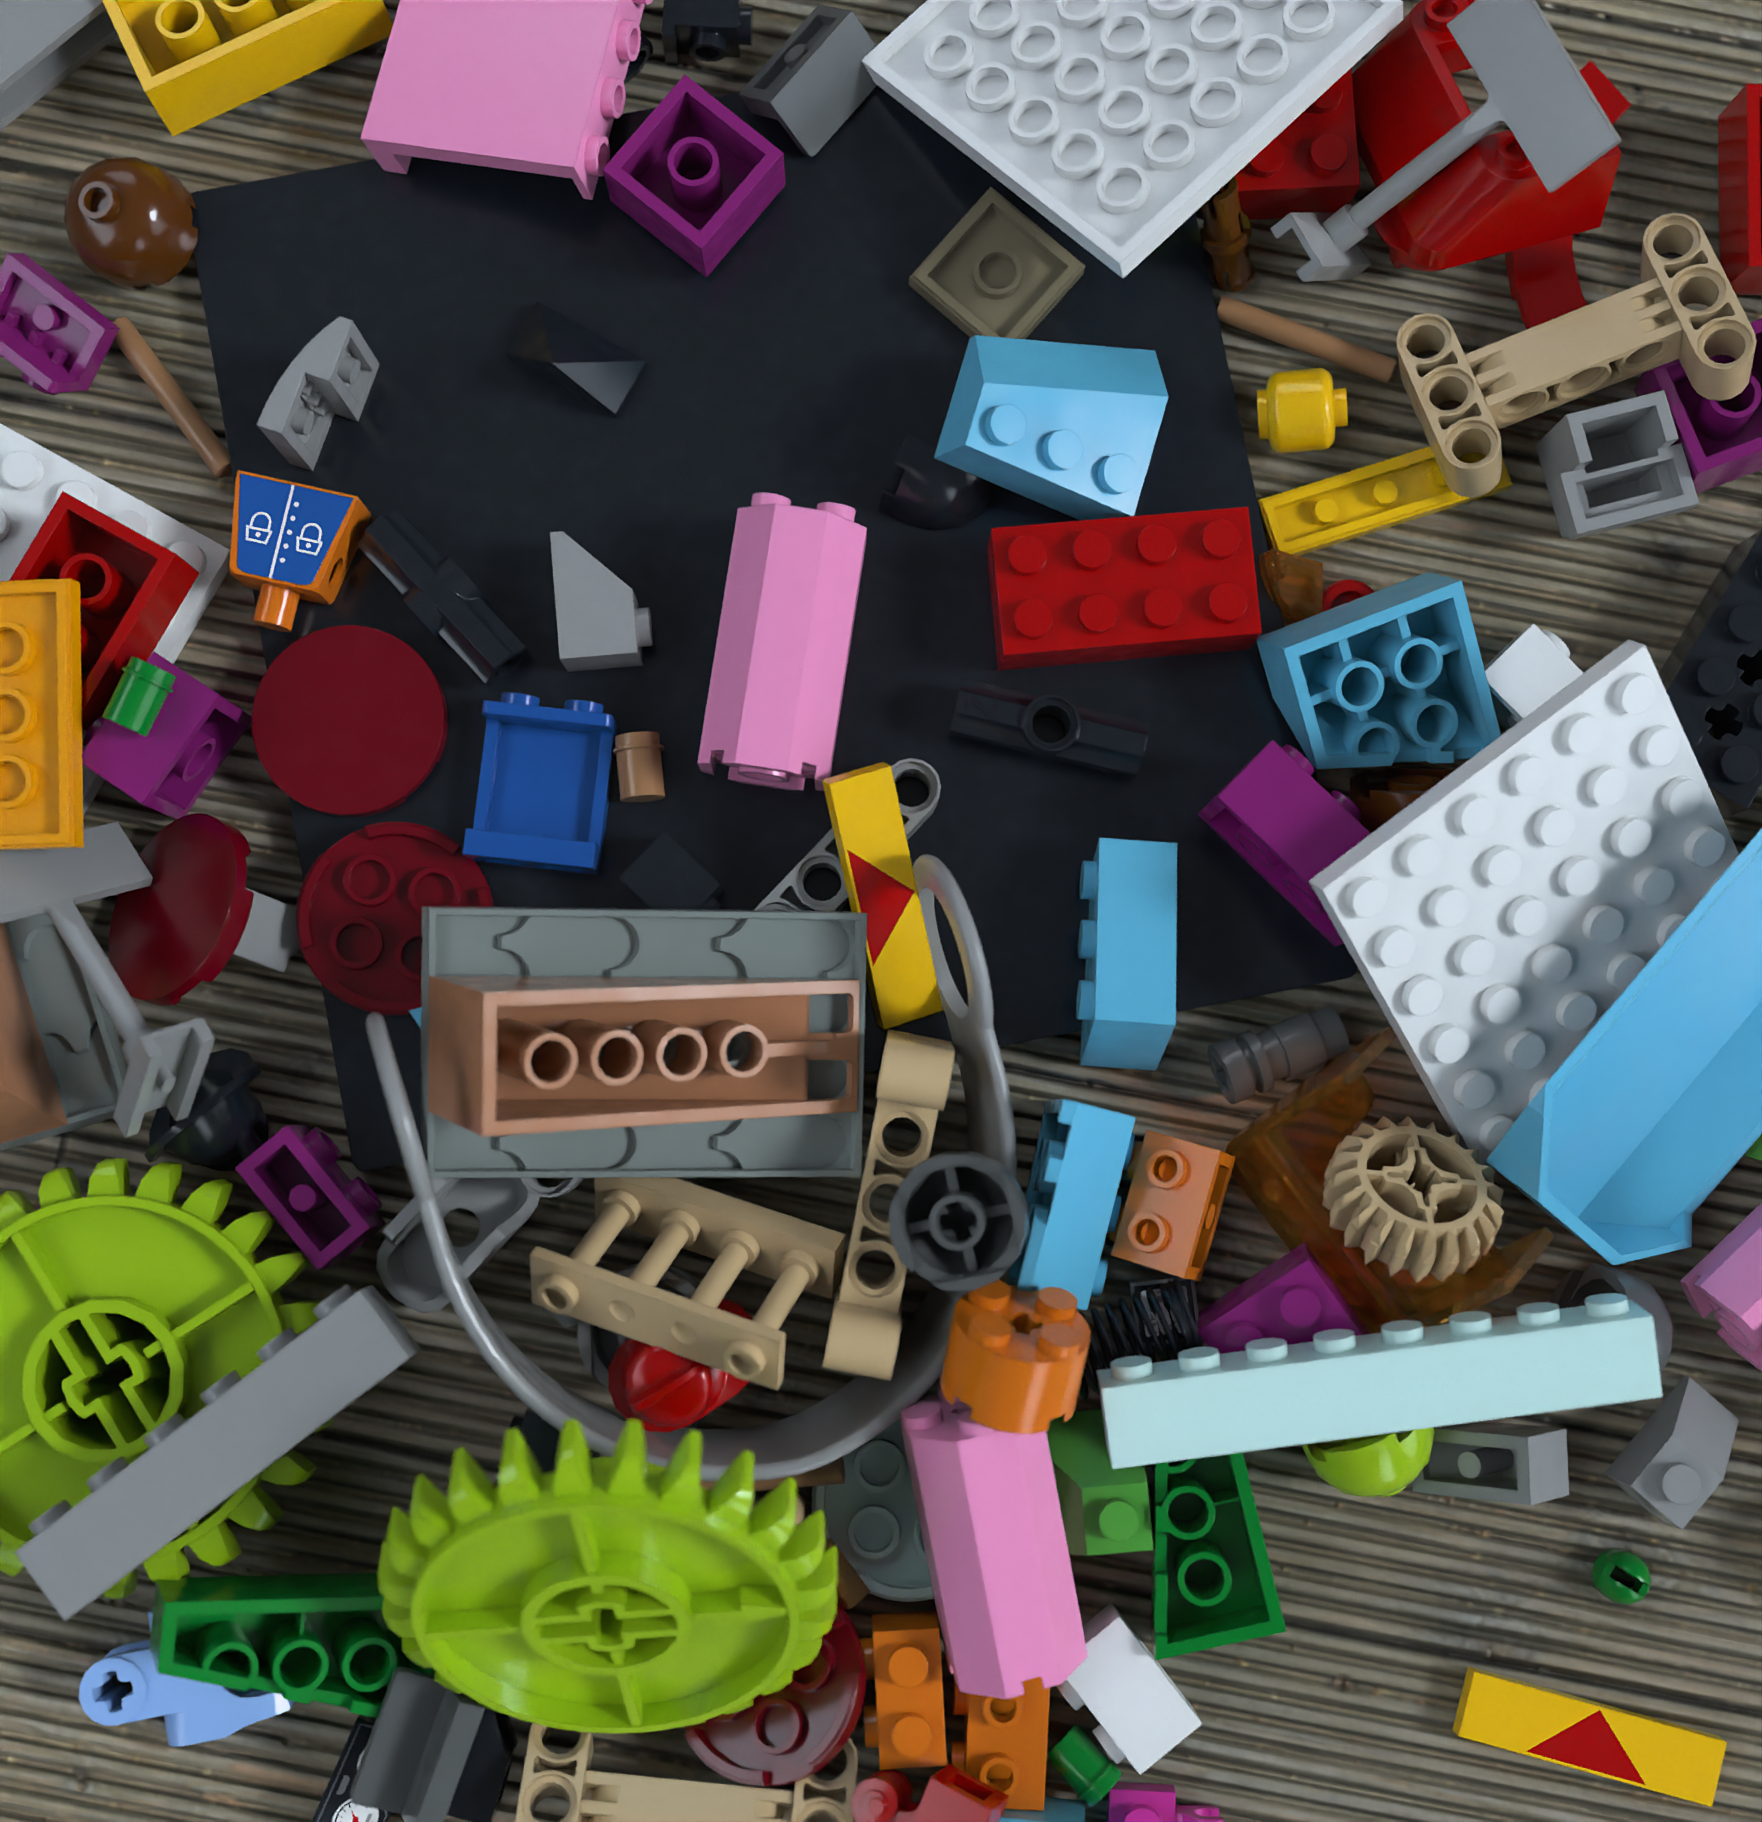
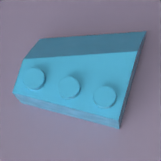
(1057, 422)
(1384, 678)
(1073, 1198)

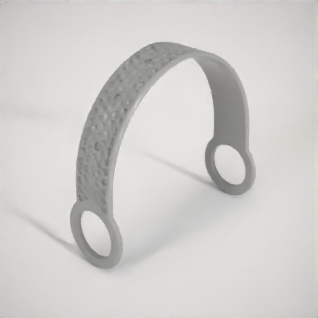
(865, 1403)

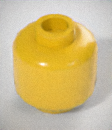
(1300, 410)

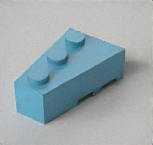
(1128, 953)

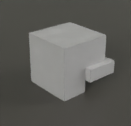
(1616, 466)

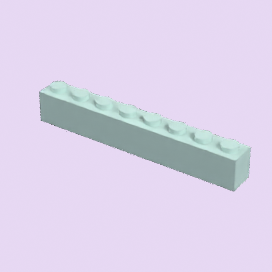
(1378, 1381)

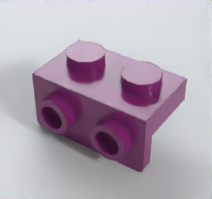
(49, 329)

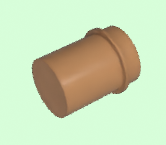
(639, 766)

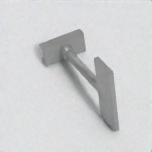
(1528, 87)
(163, 1062)

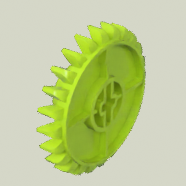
(77, 1308)
(607, 1585)

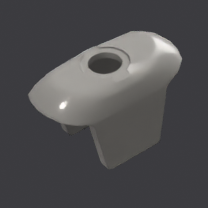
(406, 1256)

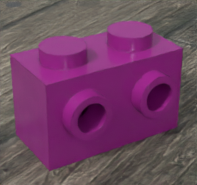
(312, 1195)

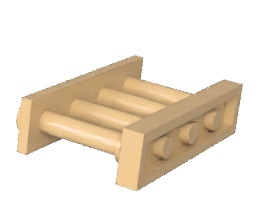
(709, 1224)

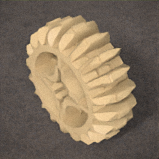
(1412, 1199)

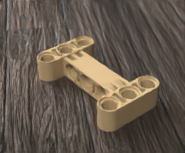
(1578, 353)
(867, 1311)
(636, 1798)

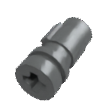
(1279, 1052)

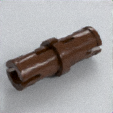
(1226, 238)

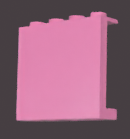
(504, 85)

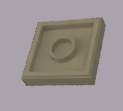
(996, 271)

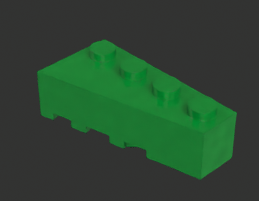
(1208, 1558)
(280, 1635)

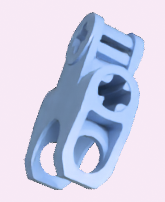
(191, 1709)

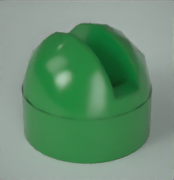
(1632, 1565)

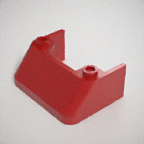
(1490, 193)

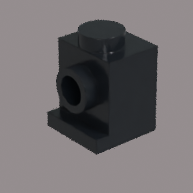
(705, 29)

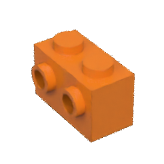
(1172, 1205)
(909, 1690)
(1005, 1742)

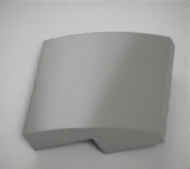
(323, 380)

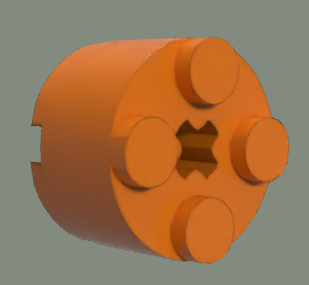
(1016, 1356)

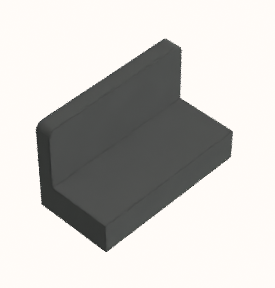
(814, 78)
(416, 1748)

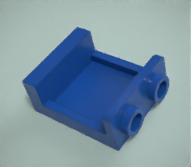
(543, 785)

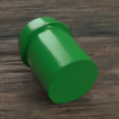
(139, 696)
(1083, 1765)

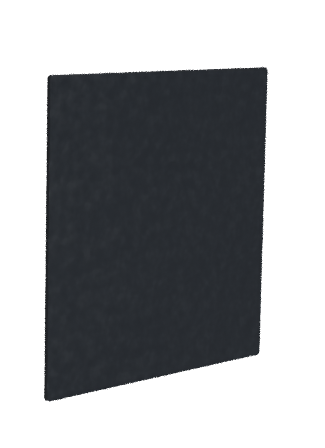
(780, 380)

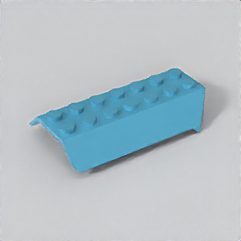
(1657, 1088)

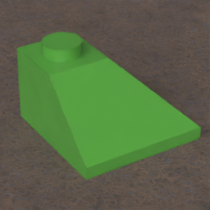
(1099, 1505)

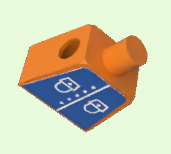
(292, 544)

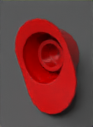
(668, 1388)

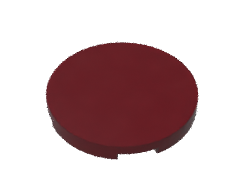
(349, 721)
(365, 911)
(189, 916)
(795, 1728)

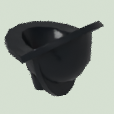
(223, 1120)

